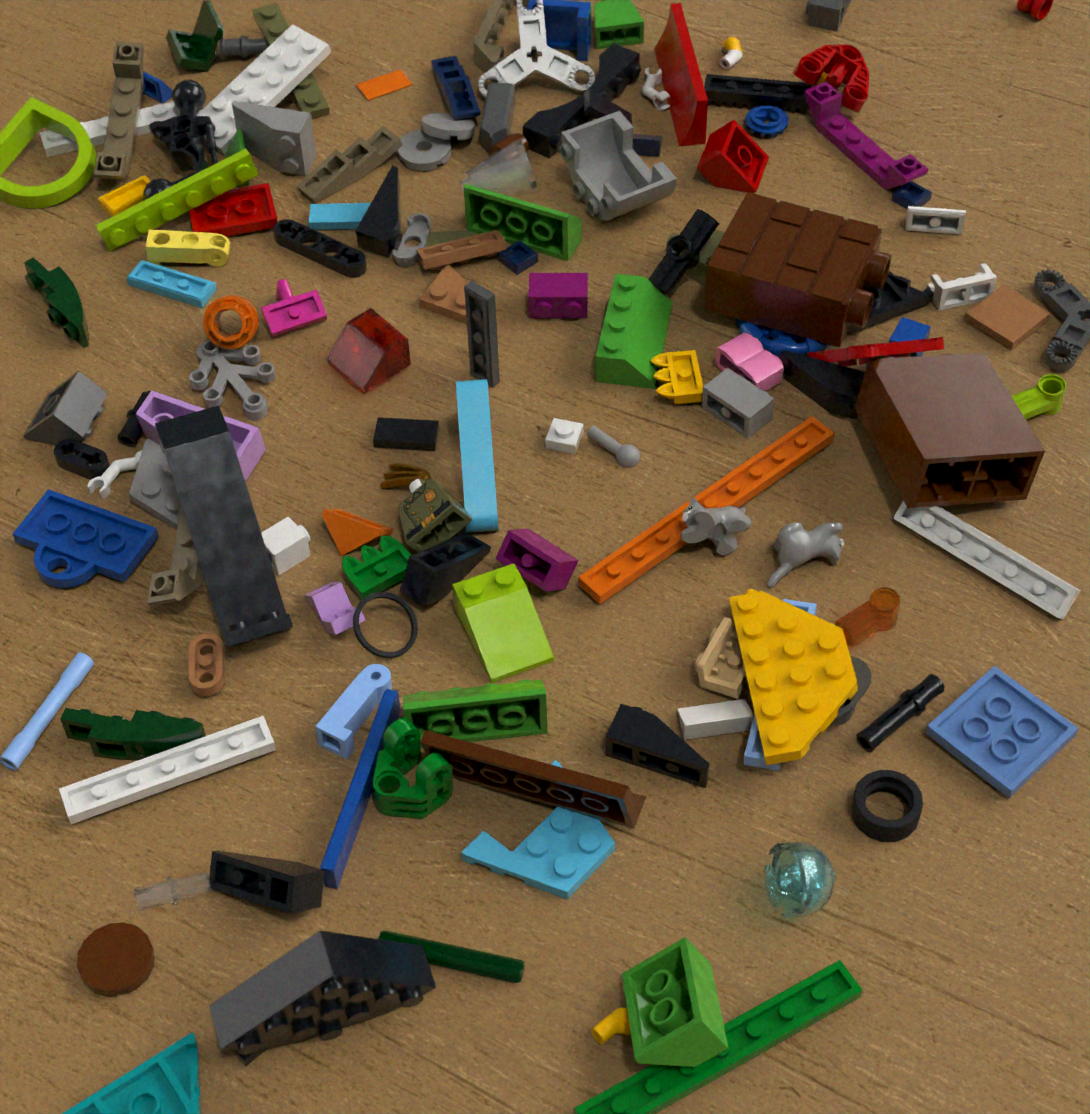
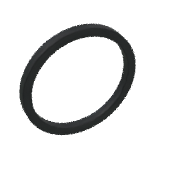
(407, 608)

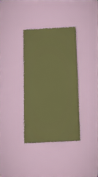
(446, 236)

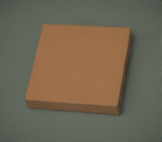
(1007, 317)

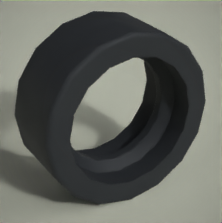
(894, 783)

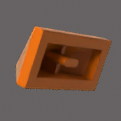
(352, 531)

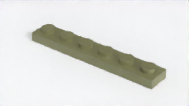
(307, 93)

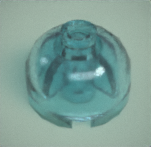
(799, 878)

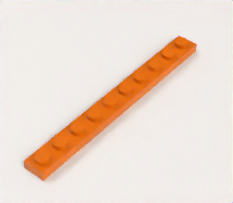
(733, 489)

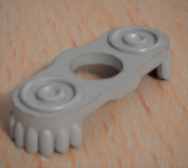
(418, 229)

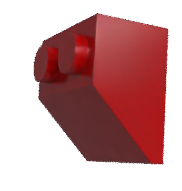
(733, 159)

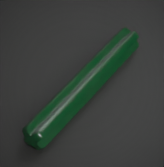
(463, 958)

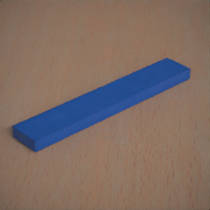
(358, 793)

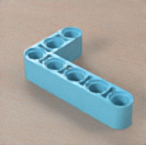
(477, 455)

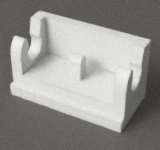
(962, 290)

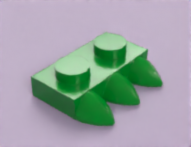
(378, 568)

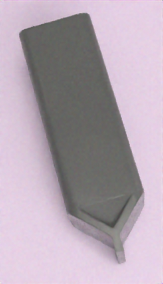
(497, 113)

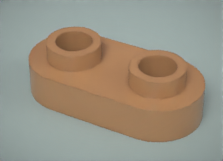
(206, 667)

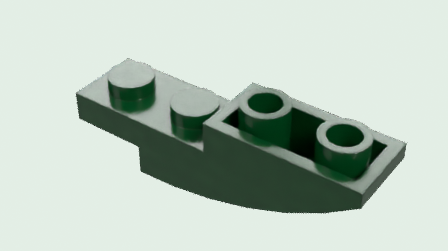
(62, 300)
(130, 740)

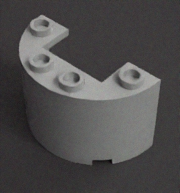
(608, 170)

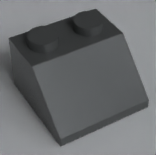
(67, 411)

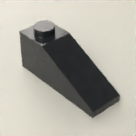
(381, 224)
(824, 382)
(434, 570)
(650, 744)
(267, 881)

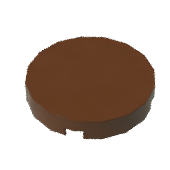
(115, 959)

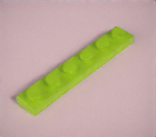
(177, 200)

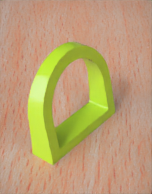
(18, 134)

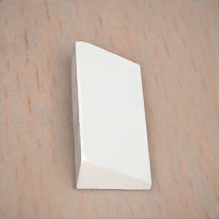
(934, 220)
(715, 719)

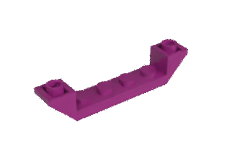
(867, 155)

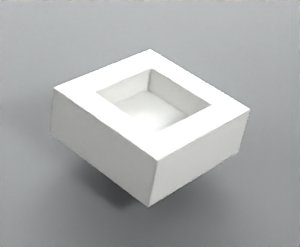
(564, 436)

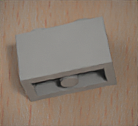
(737, 403)

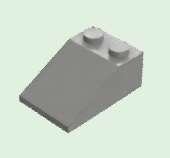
(277, 136)

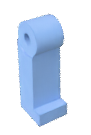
(351, 710)

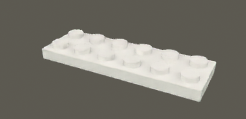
(266, 80)

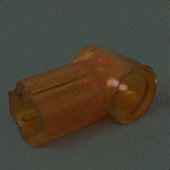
(869, 618)

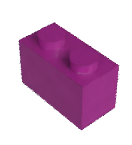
(558, 295)
(537, 559)

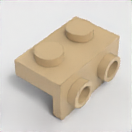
(721, 664)

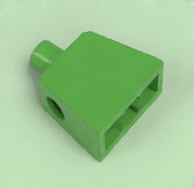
(617, 23)

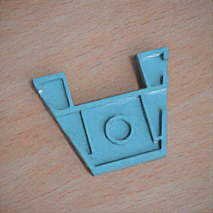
(553, 857)

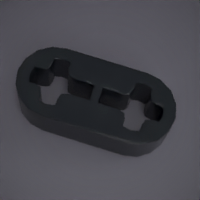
(80, 461)

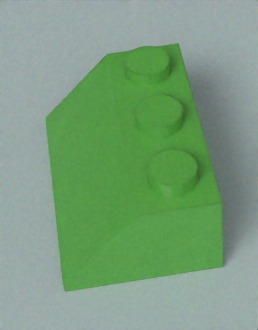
(674, 1008)

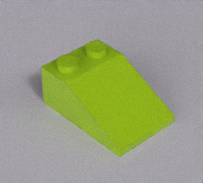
(502, 622)

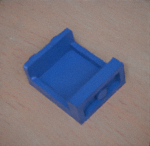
(567, 25)

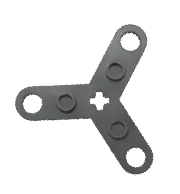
(1072, 308)

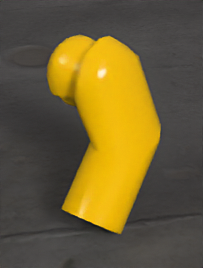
(613, 1024)

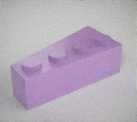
(245, 437)

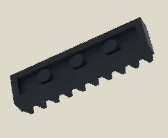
(756, 92)

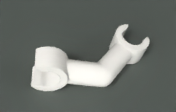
(649, 91)
(111, 473)

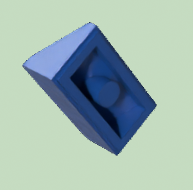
(156, 88)

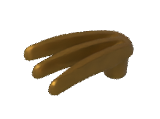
(403, 475)

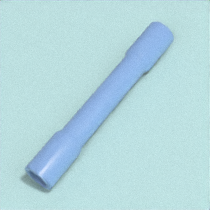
(25, 740)

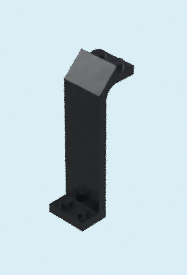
(223, 526)

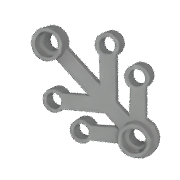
(211, 355)

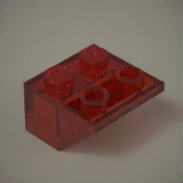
(369, 351)

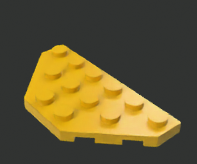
(793, 670)

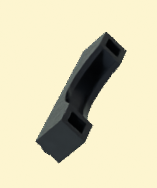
(616, 71)

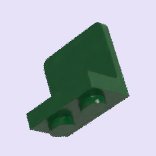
(197, 48)

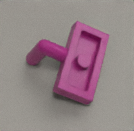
(292, 311)

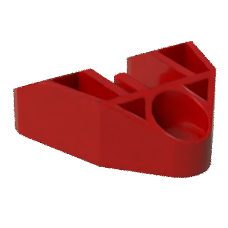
(843, 65)

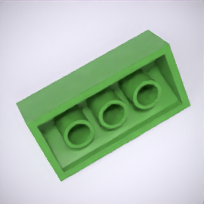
(516, 220)
(632, 332)
(480, 711)

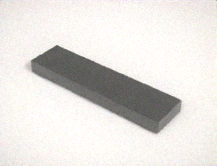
(482, 333)

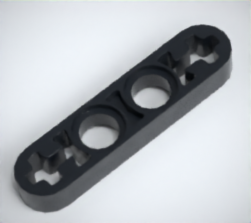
(347, 261)

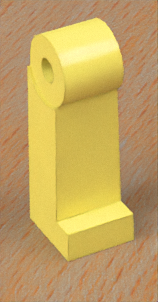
(187, 247)

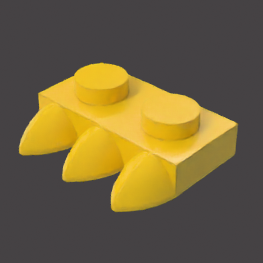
(680, 376)

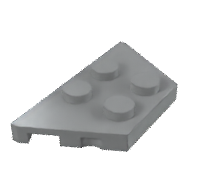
(154, 486)

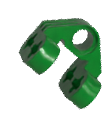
(399, 757)

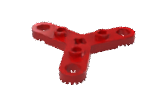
(849, 355)

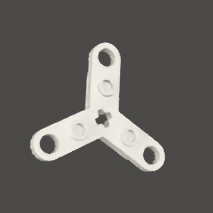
(551, 64)

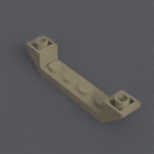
(485, 50)
(123, 114)
(184, 573)

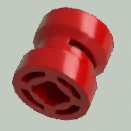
(1037, 8)

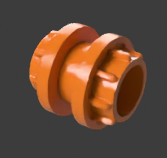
(214, 329)

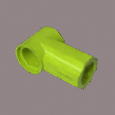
(1043, 398)

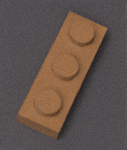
(461, 250)

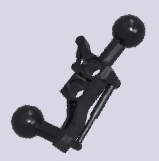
(184, 135)

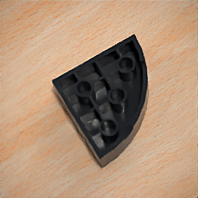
(320, 990)

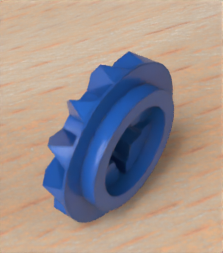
(757, 117)

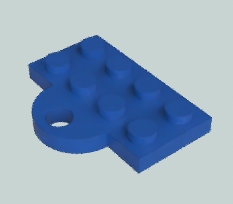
(82, 540)

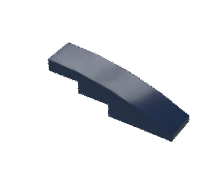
(455, 88)

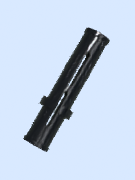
(910, 704)

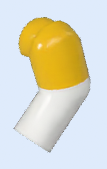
(733, 51)

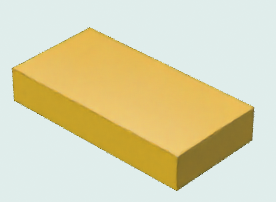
(124, 196)

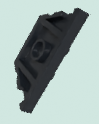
(894, 299)

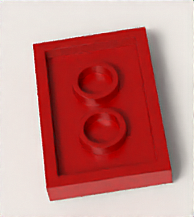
(236, 212)

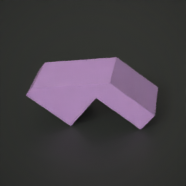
(332, 607)

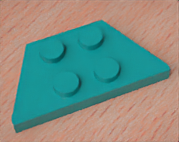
(158, 1086)

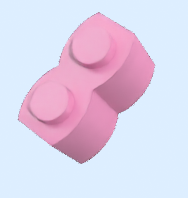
(749, 359)

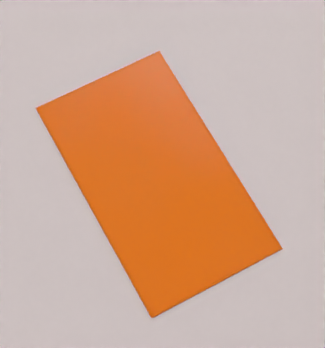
(384, 84)

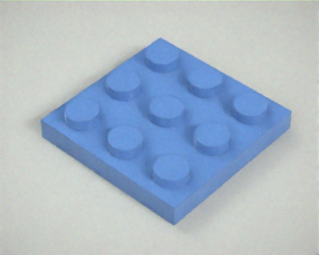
(1001, 731)

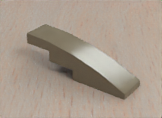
(345, 168)

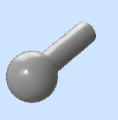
(626, 455)

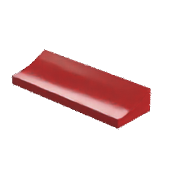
(682, 80)

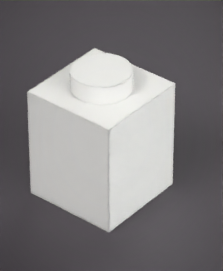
(286, 545)

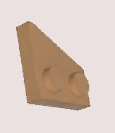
(446, 295)

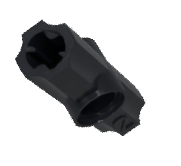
(693, 239)

